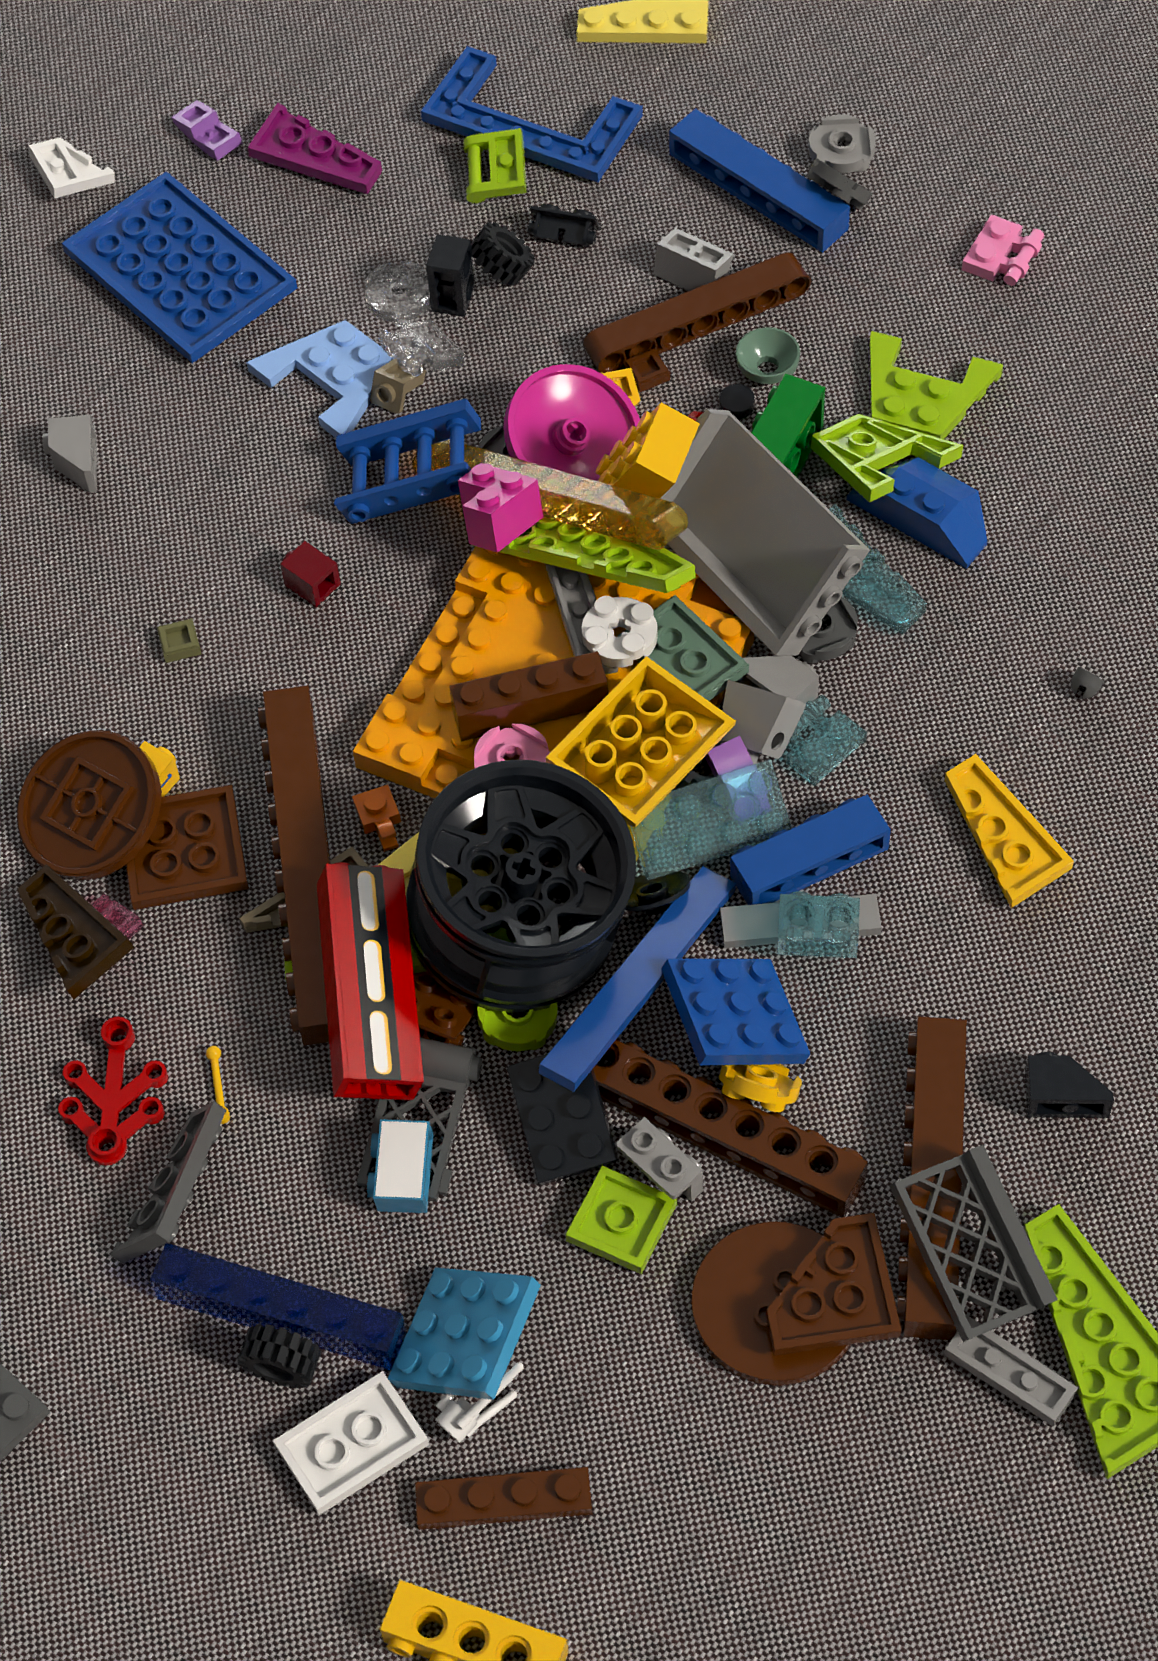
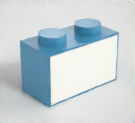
(402, 1166)

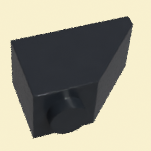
(1063, 1089)

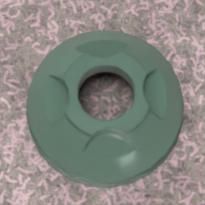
(771, 346)

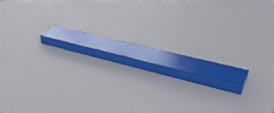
(636, 980)

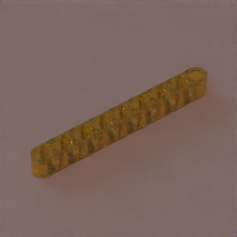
(583, 500)

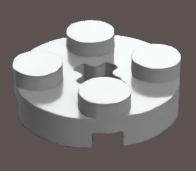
(846, 128)

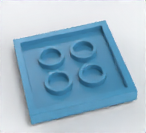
(464, 1332)

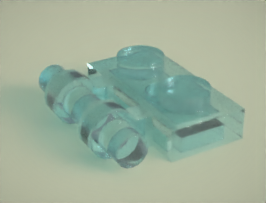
(827, 745)

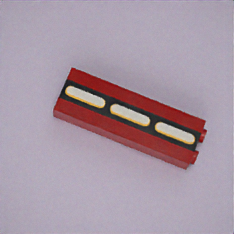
(369, 982)

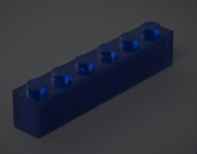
(257, 1297)

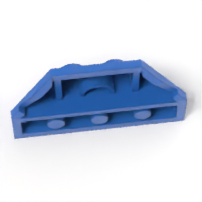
(931, 509)

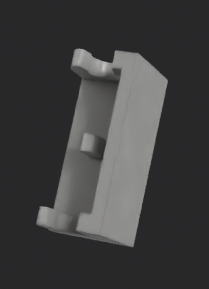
(690, 260)

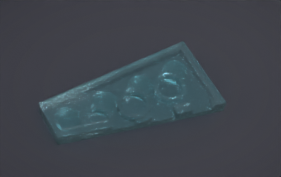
(881, 589)

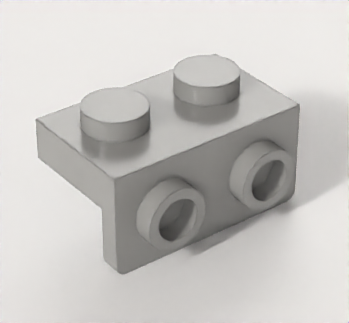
(662, 1160)

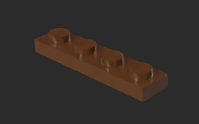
(503, 1498)

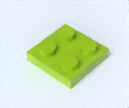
(621, 1219)

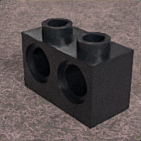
(450, 275)

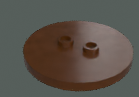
(89, 805)
(732, 1299)

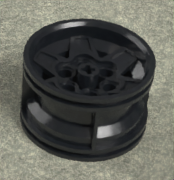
(544, 817)

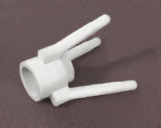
(463, 1419)

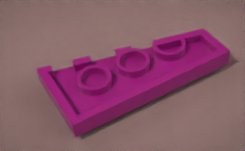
(306, 150)

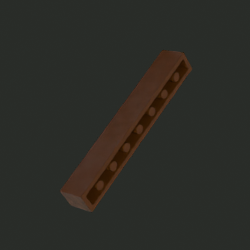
(935, 1138)

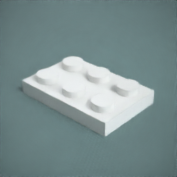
(351, 1442)

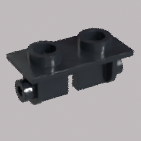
(576, 224)

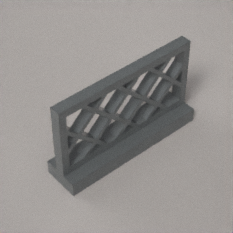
(1005, 1237)

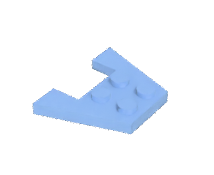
(335, 359)

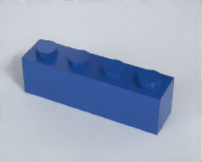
(810, 851)

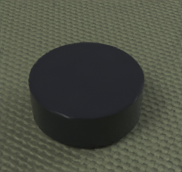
(738, 400)

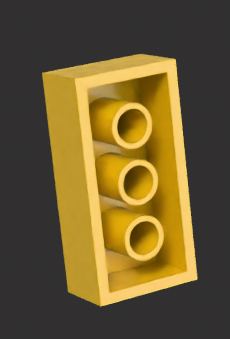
(650, 453)

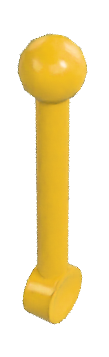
(213, 1053)

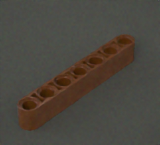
(698, 312)

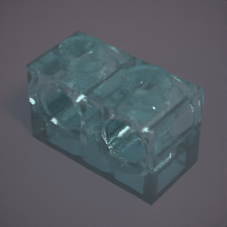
(818, 935)

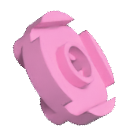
(508, 742)

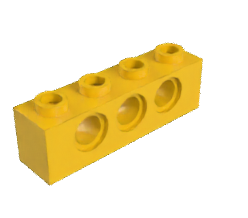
(417, 1606)

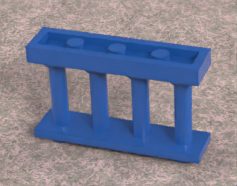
(399, 436)

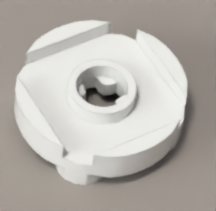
(619, 612)

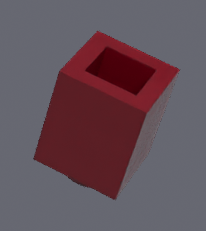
(310, 573)

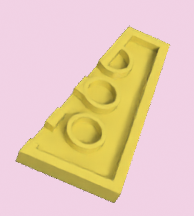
(645, 22)

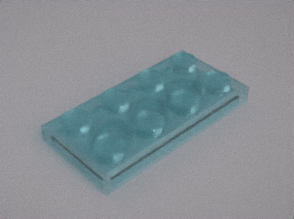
(711, 819)

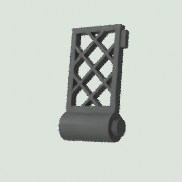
(447, 1070)

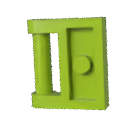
(506, 164)

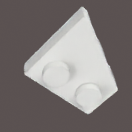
(66, 168)

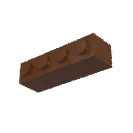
(529, 695)

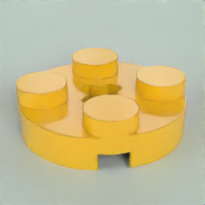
(761, 1083)

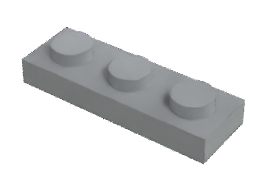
(1013, 1373)

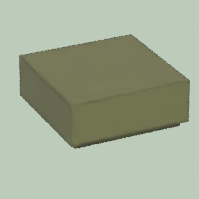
(179, 640)

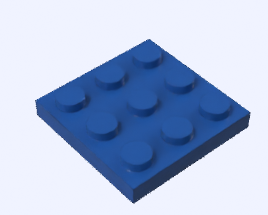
(735, 1011)

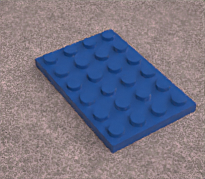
(179, 266)

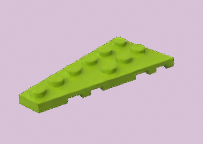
(601, 556)

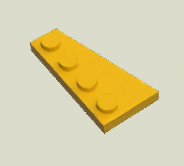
(1008, 835)

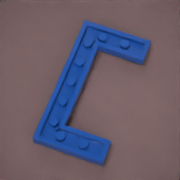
(589, 158)

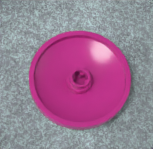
(567, 419)

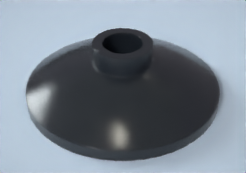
(657, 893)

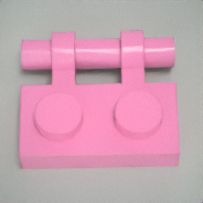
(993, 246)

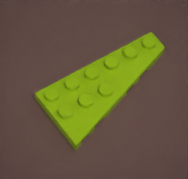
(1104, 1342)

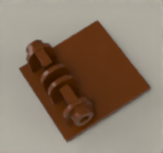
(440, 1011)

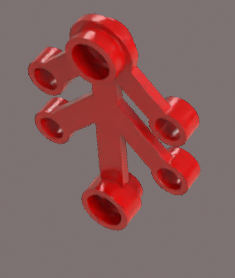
(113, 1097)

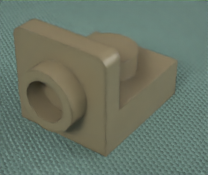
(392, 385)

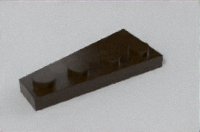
(72, 930)

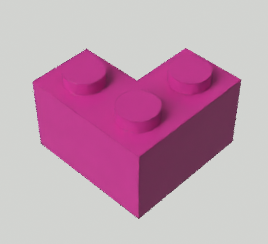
(498, 505)

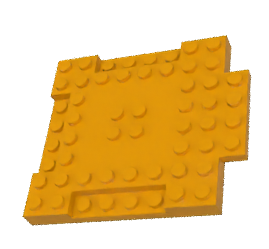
(492, 625)

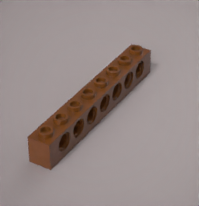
(755, 1154)

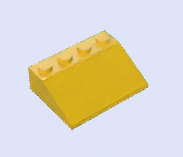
(642, 739)

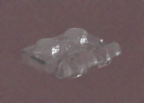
(421, 344)

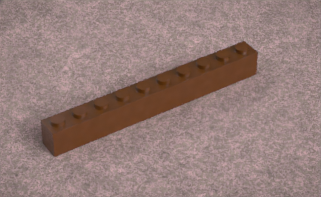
(300, 846)

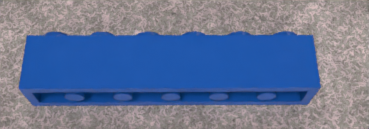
(759, 180)

